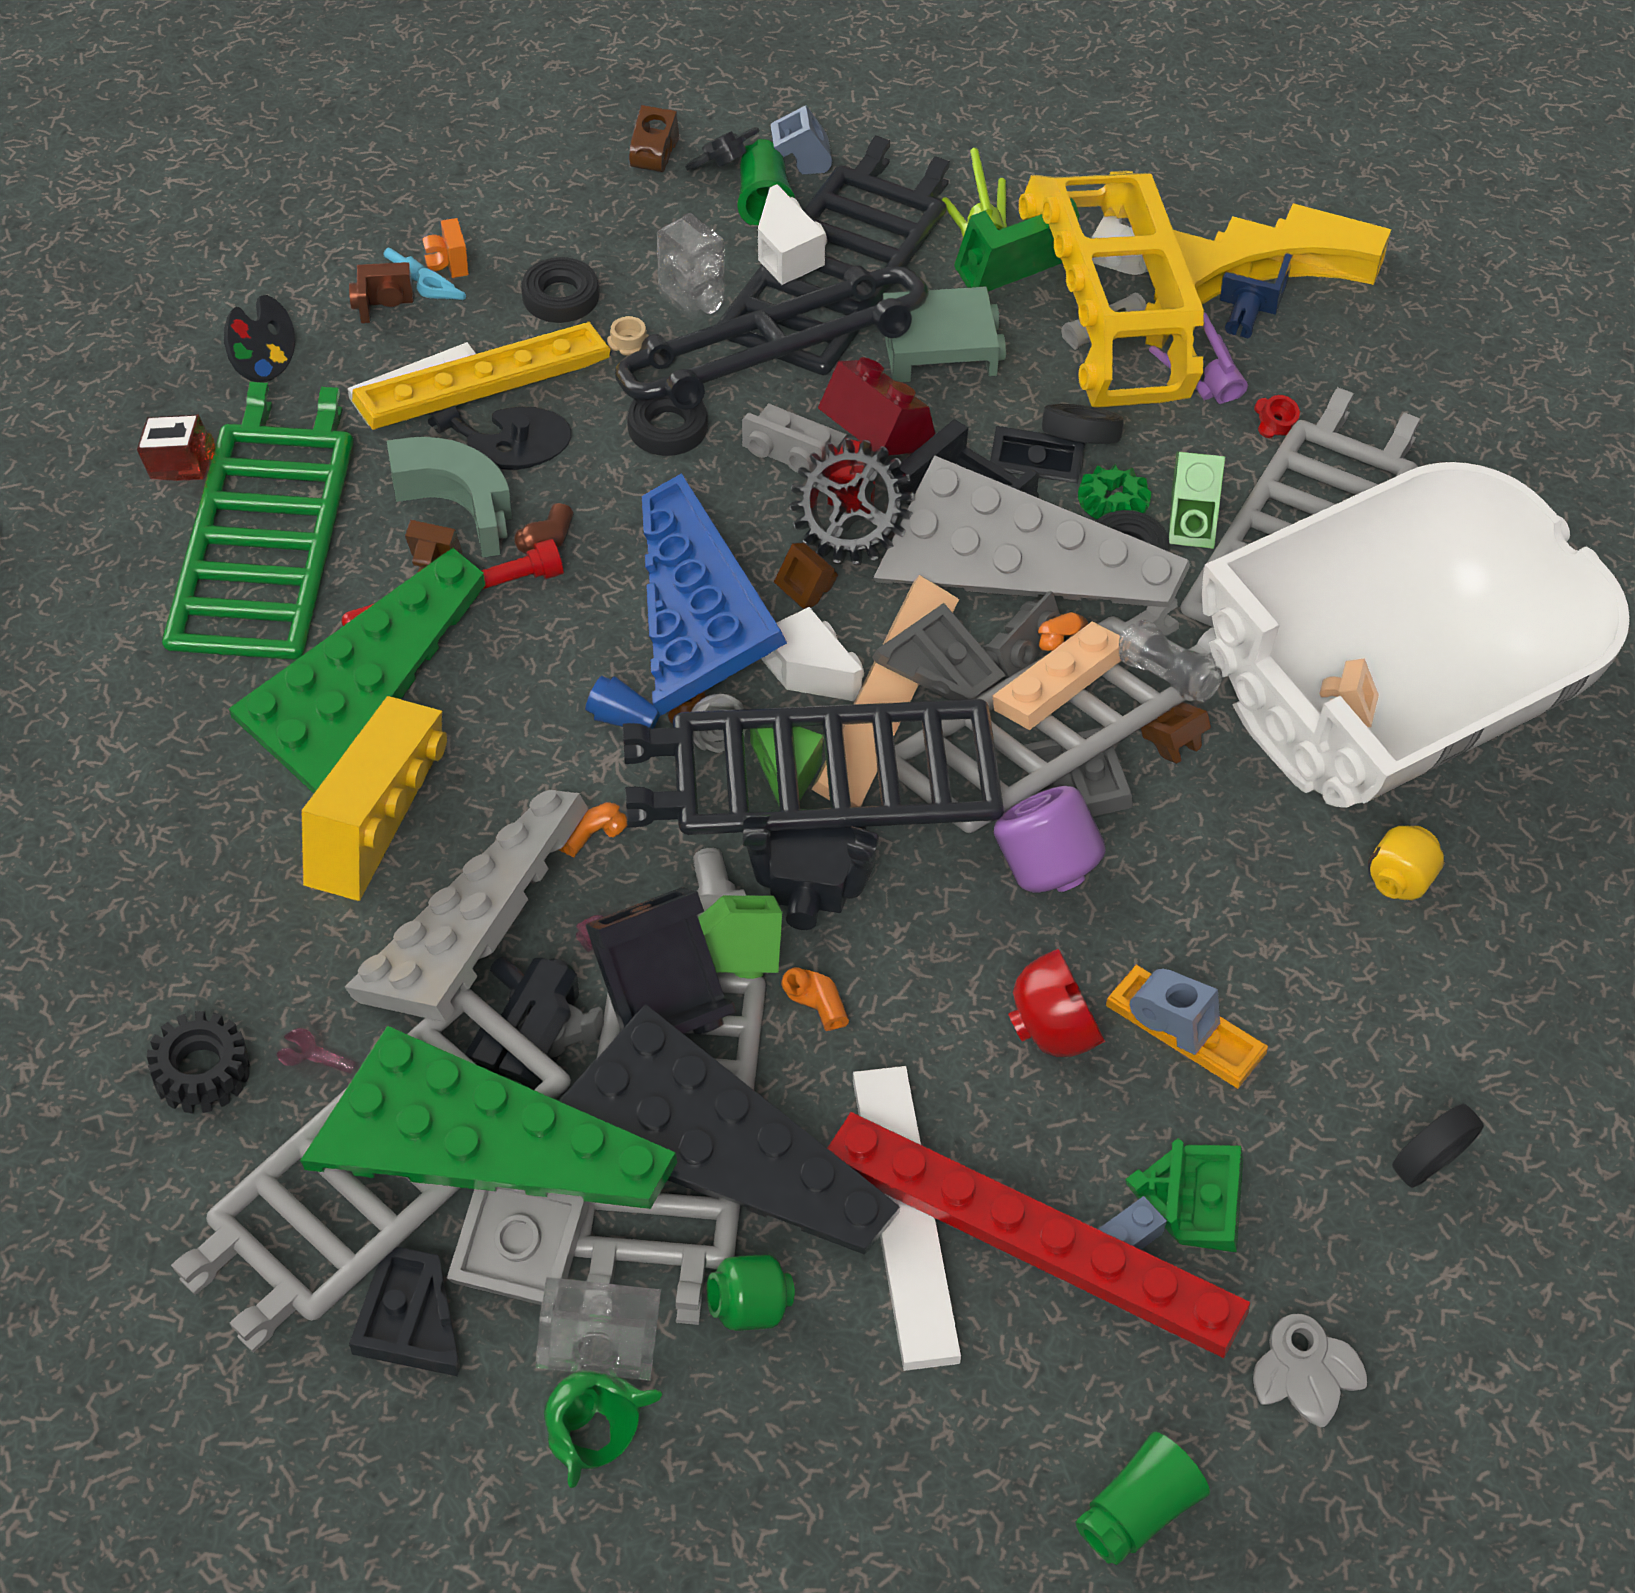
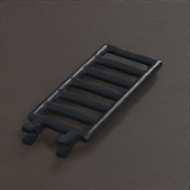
(866, 179)
(646, 806)

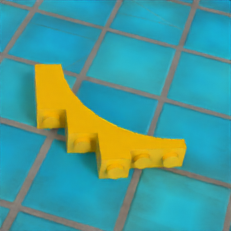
(1319, 247)

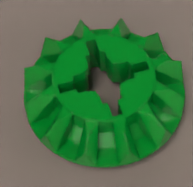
(1094, 489)

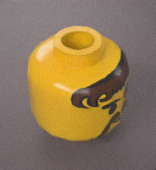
(1406, 860)

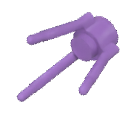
(1221, 375)

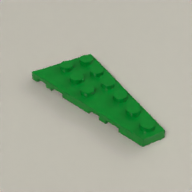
(332, 691)
(466, 1127)

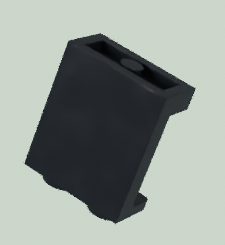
(951, 445)
(660, 960)

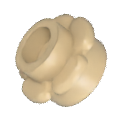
(627, 335)

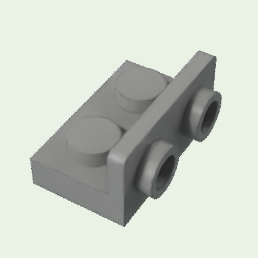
(788, 437)

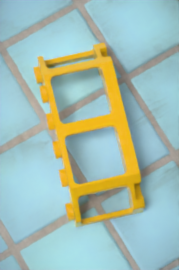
(1138, 199)

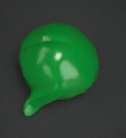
(574, 1405)

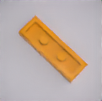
(1226, 1053)

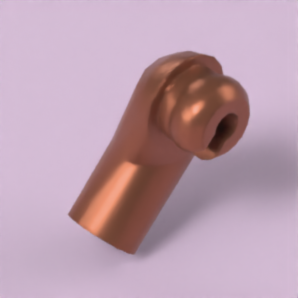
(554, 527)

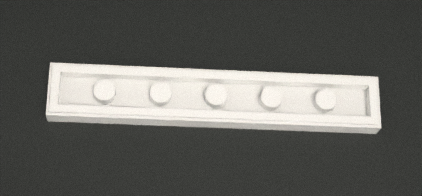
(911, 1240)

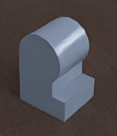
(805, 138)
(1178, 1008)

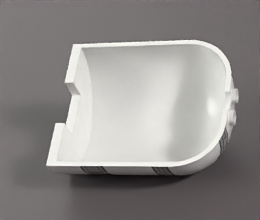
(1451, 596)

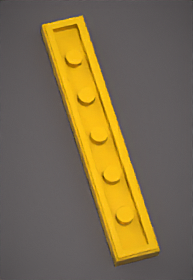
(479, 375)

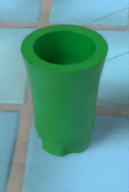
(759, 170)
(1142, 1499)

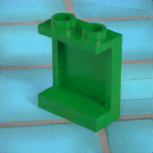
(1005, 255)

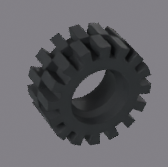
(203, 1087)

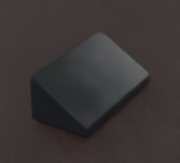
(1048, 455)

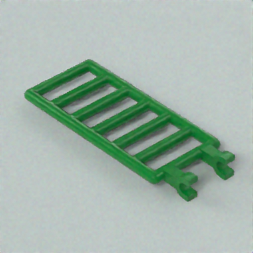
(317, 543)

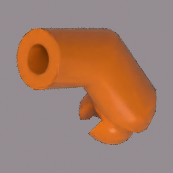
(1055, 629)
(602, 816)
(818, 993)

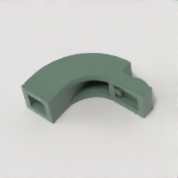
(453, 472)

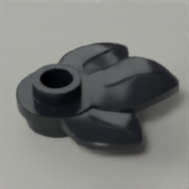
(723, 148)

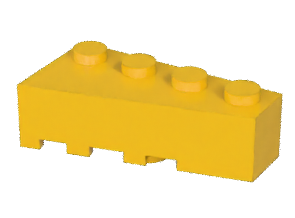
(367, 796)

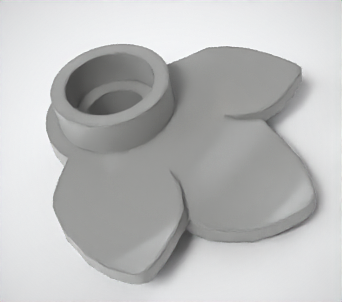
(1307, 1377)

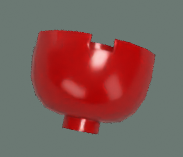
(1053, 1009)

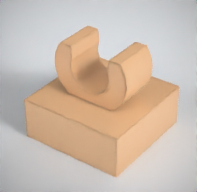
(1355, 688)

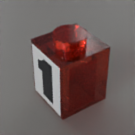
(176, 447)

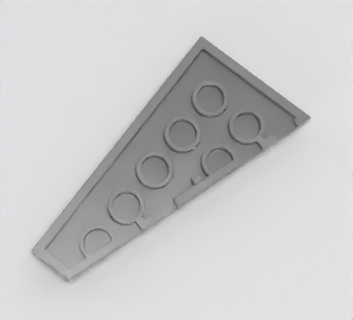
(1008, 542)
(467, 918)

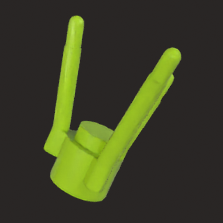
(997, 215)

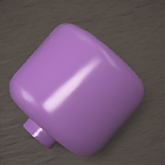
(1050, 840)

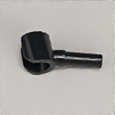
(450, 418)

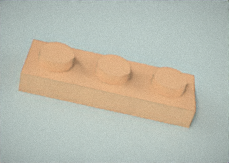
(1058, 676)

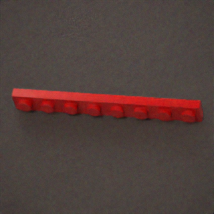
(1042, 1236)

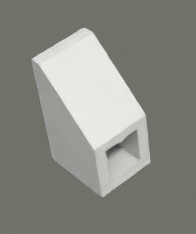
(788, 238)
(815, 659)

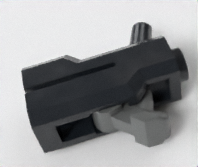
(540, 1010)

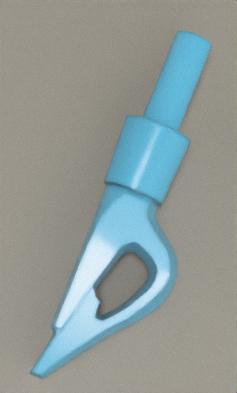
(425, 277)

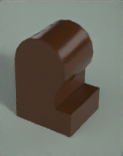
(652, 146)

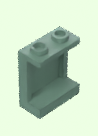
(948, 329)

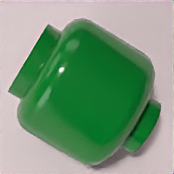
(749, 1292)

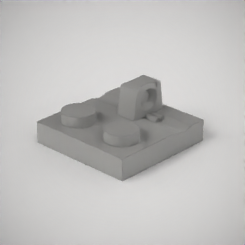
(517, 1242)

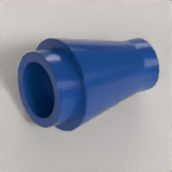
(619, 704)

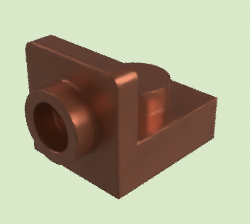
(380, 285)

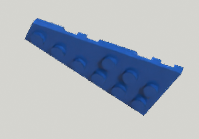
(698, 599)

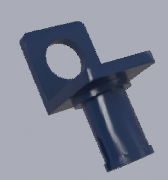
(1251, 297)

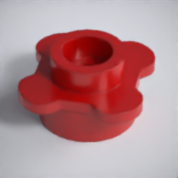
(1280, 407)

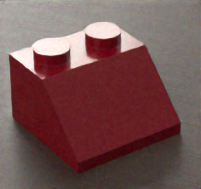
(876, 407)

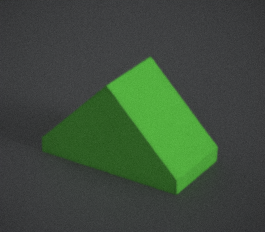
(807, 752)

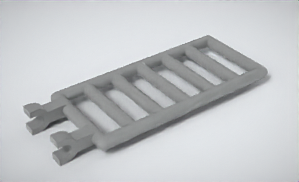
(1286, 457)
(1078, 749)
(690, 1257)
(259, 1322)

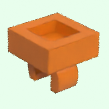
(449, 249)

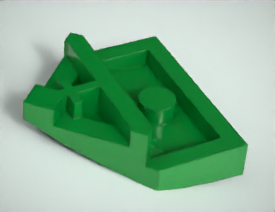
(1196, 1193)

